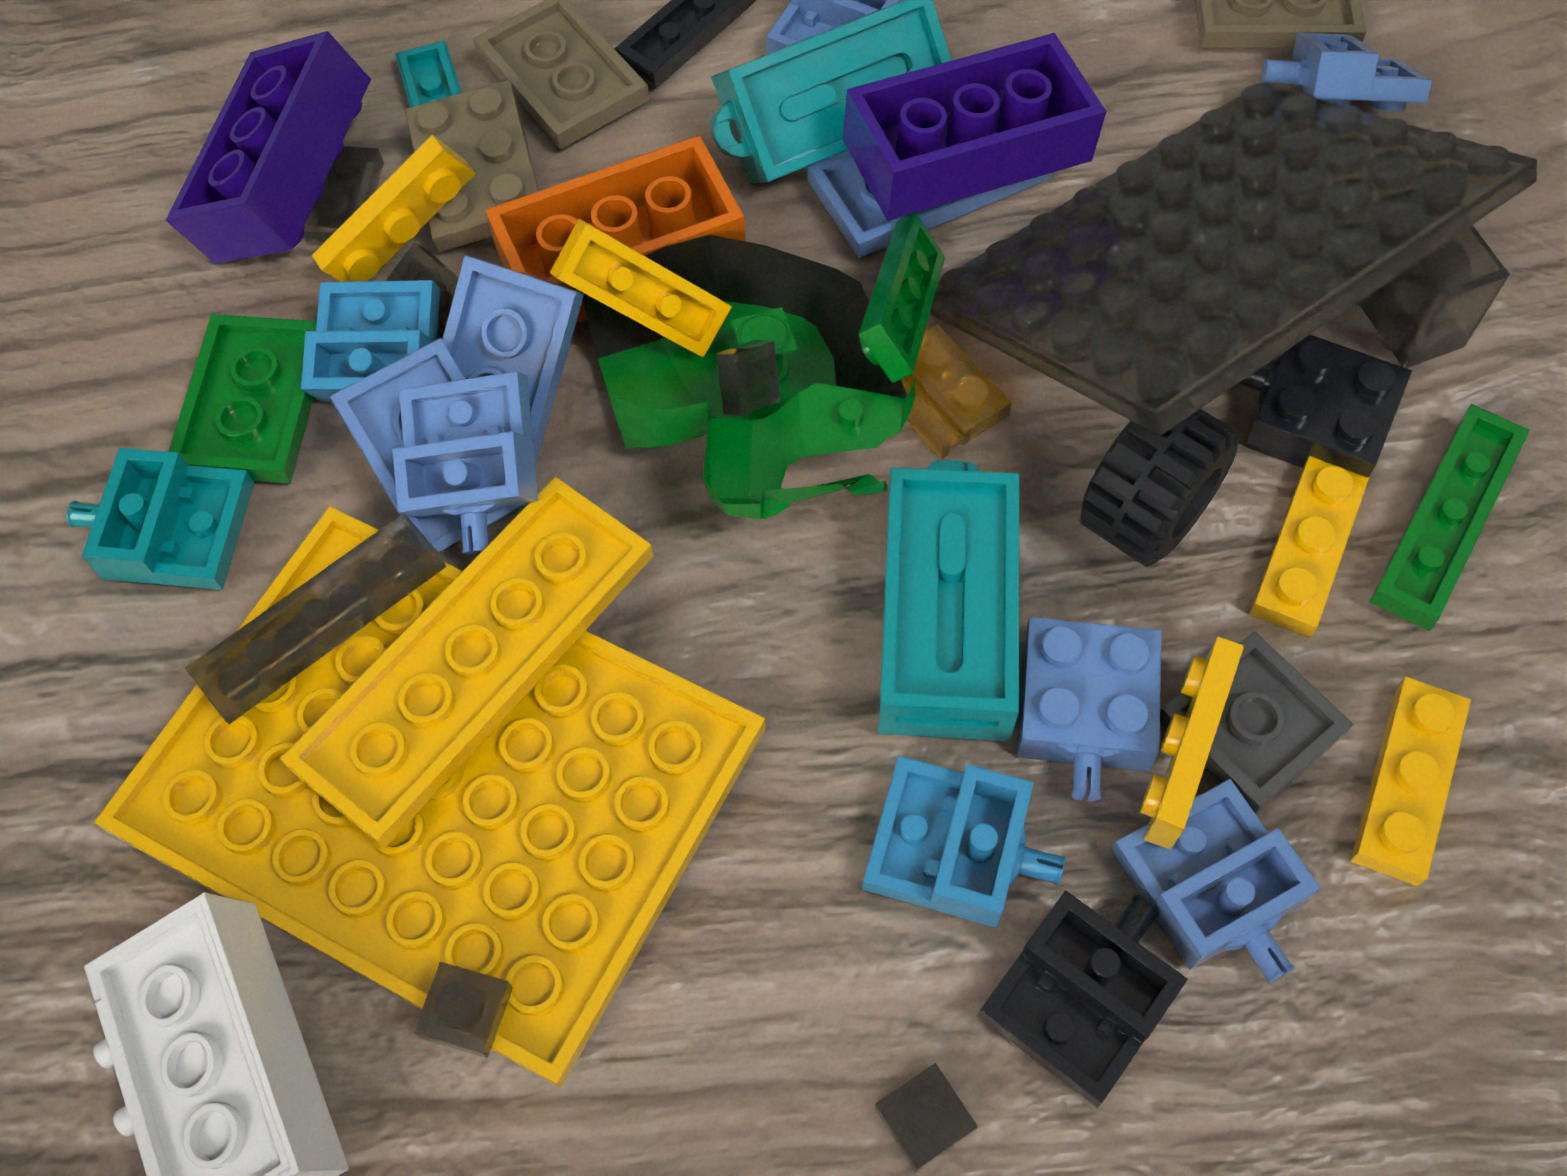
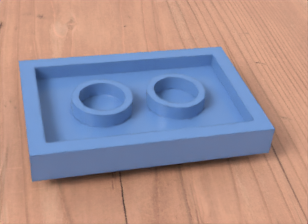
(512, 324)
(374, 421)

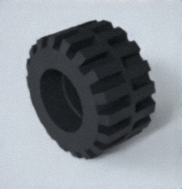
(1157, 485)

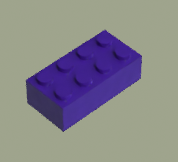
(971, 125)
(270, 150)

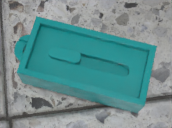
(792, 101)
(951, 604)

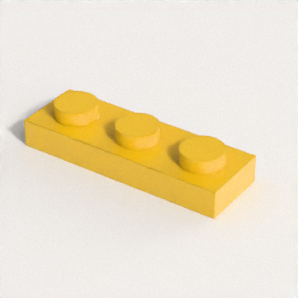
(394, 213)
(639, 288)
(1309, 547)
(1189, 742)
(1411, 781)

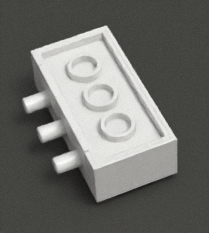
(210, 1049)

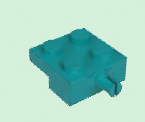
(164, 520)

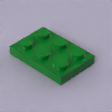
(247, 398)

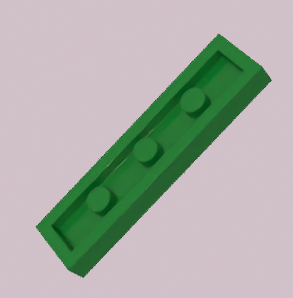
(902, 299)
(1449, 517)

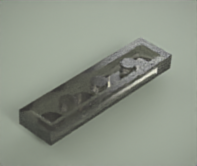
(315, 618)

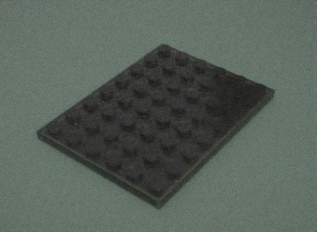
(1223, 249)

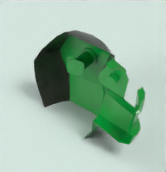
(826, 383)

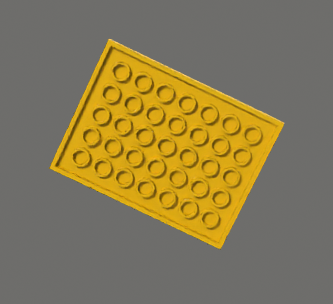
(521, 867)

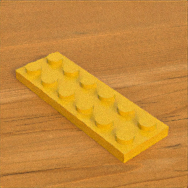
(467, 661)

